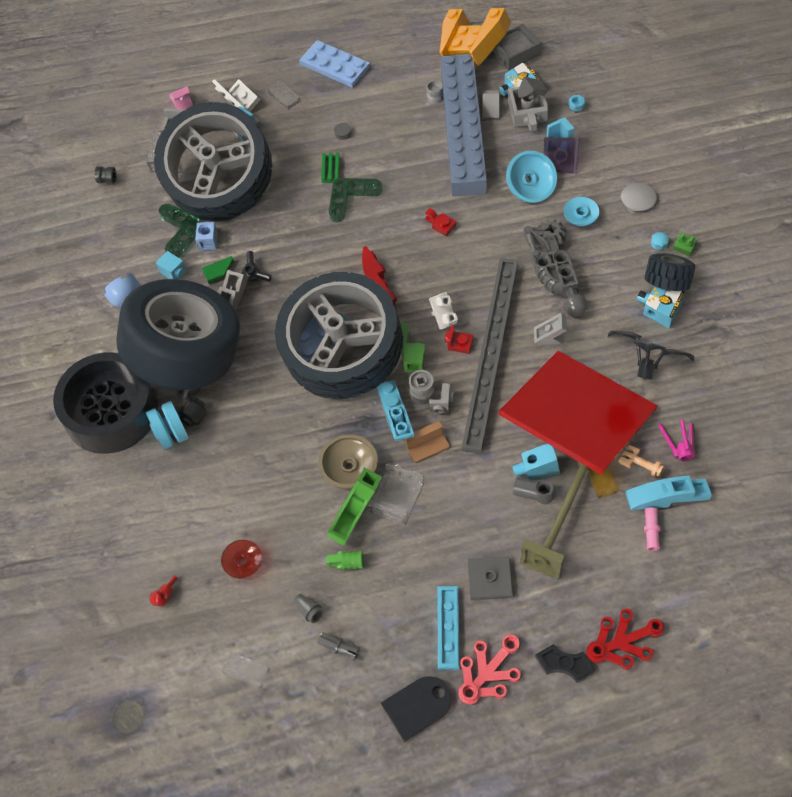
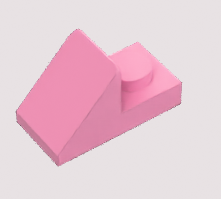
(181, 98)

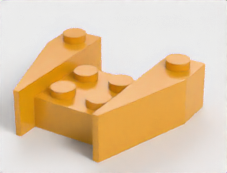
(479, 40)

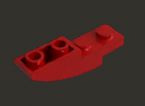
(375, 270)

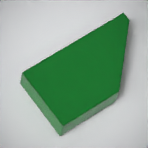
(217, 270)

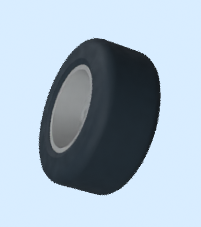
(177, 334)

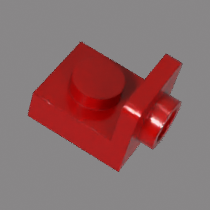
(458, 341)

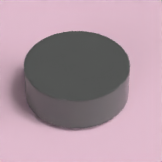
(342, 131)

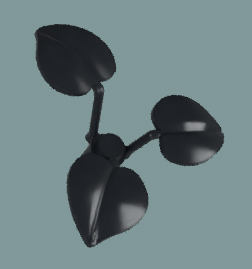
(647, 365)

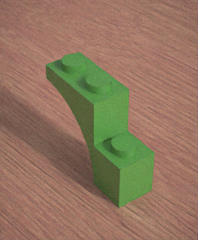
(412, 353)
(354, 506)

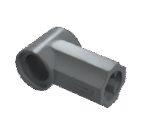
(532, 489)

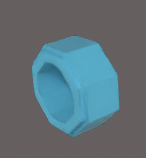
(576, 103)
(659, 241)

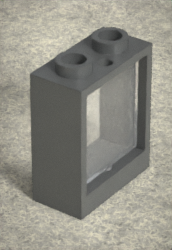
(517, 47)

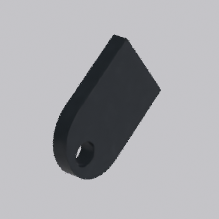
(416, 707)

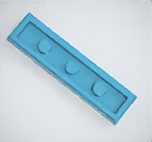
(448, 627)

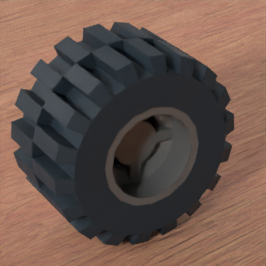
(669, 272)

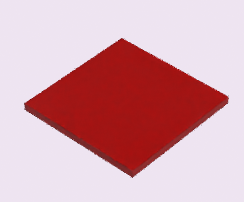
(578, 411)

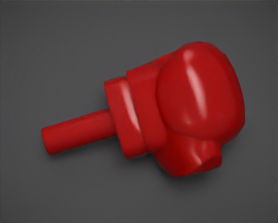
(162, 595)

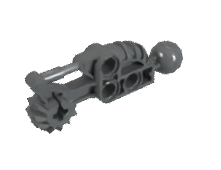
(555, 266)

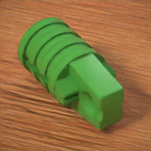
(346, 560)

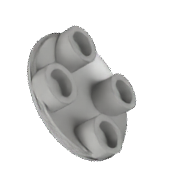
(638, 197)

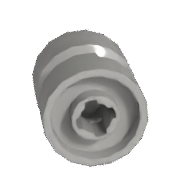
(421, 386)

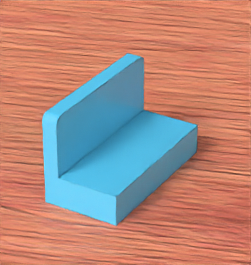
(560, 129)

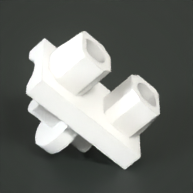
(443, 310)

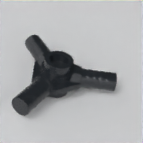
(253, 270)

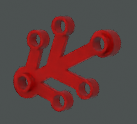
(622, 641)

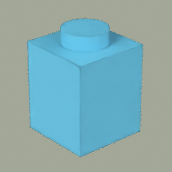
(171, 266)

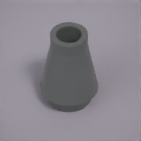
(310, 610)

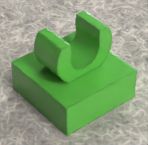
(685, 244)

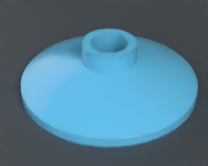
(581, 211)

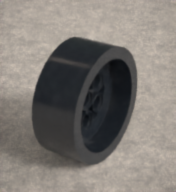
(84, 386)

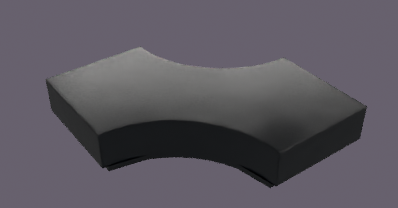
(574, 665)

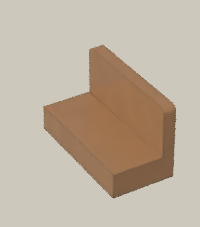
(427, 442)

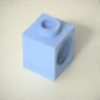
(206, 236)

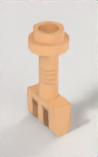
(632, 456)

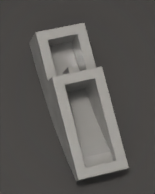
(233, 287)

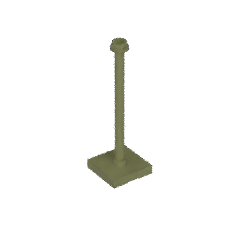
(542, 557)

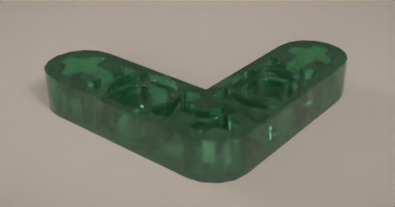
(348, 190)
(185, 228)

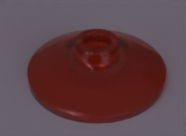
(238, 551)

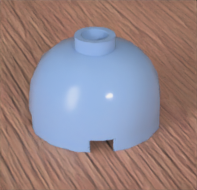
(120, 289)

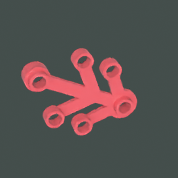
(488, 672)

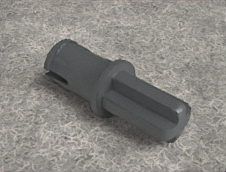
(338, 645)

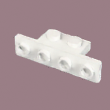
(240, 95)

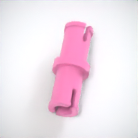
(652, 529)

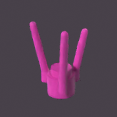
(685, 450)

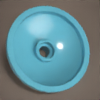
(539, 171)

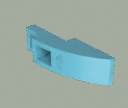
(395, 411)
(667, 491)

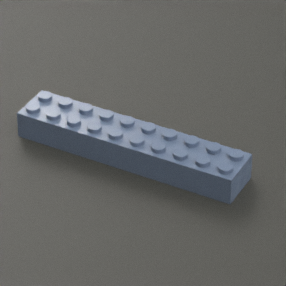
(463, 126)

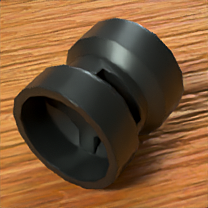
(105, 174)

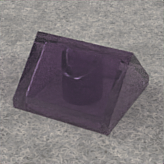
(562, 153)

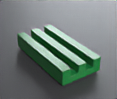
(330, 157)

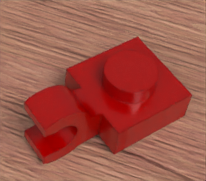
(442, 223)

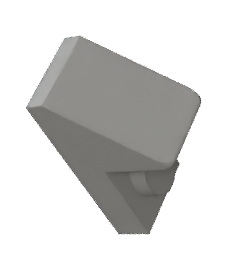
(490, 106)
(551, 330)

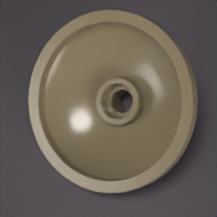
(345, 452)

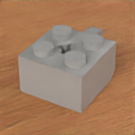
(527, 110)

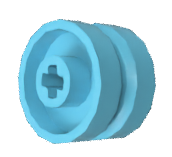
(166, 426)

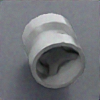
(434, 91)

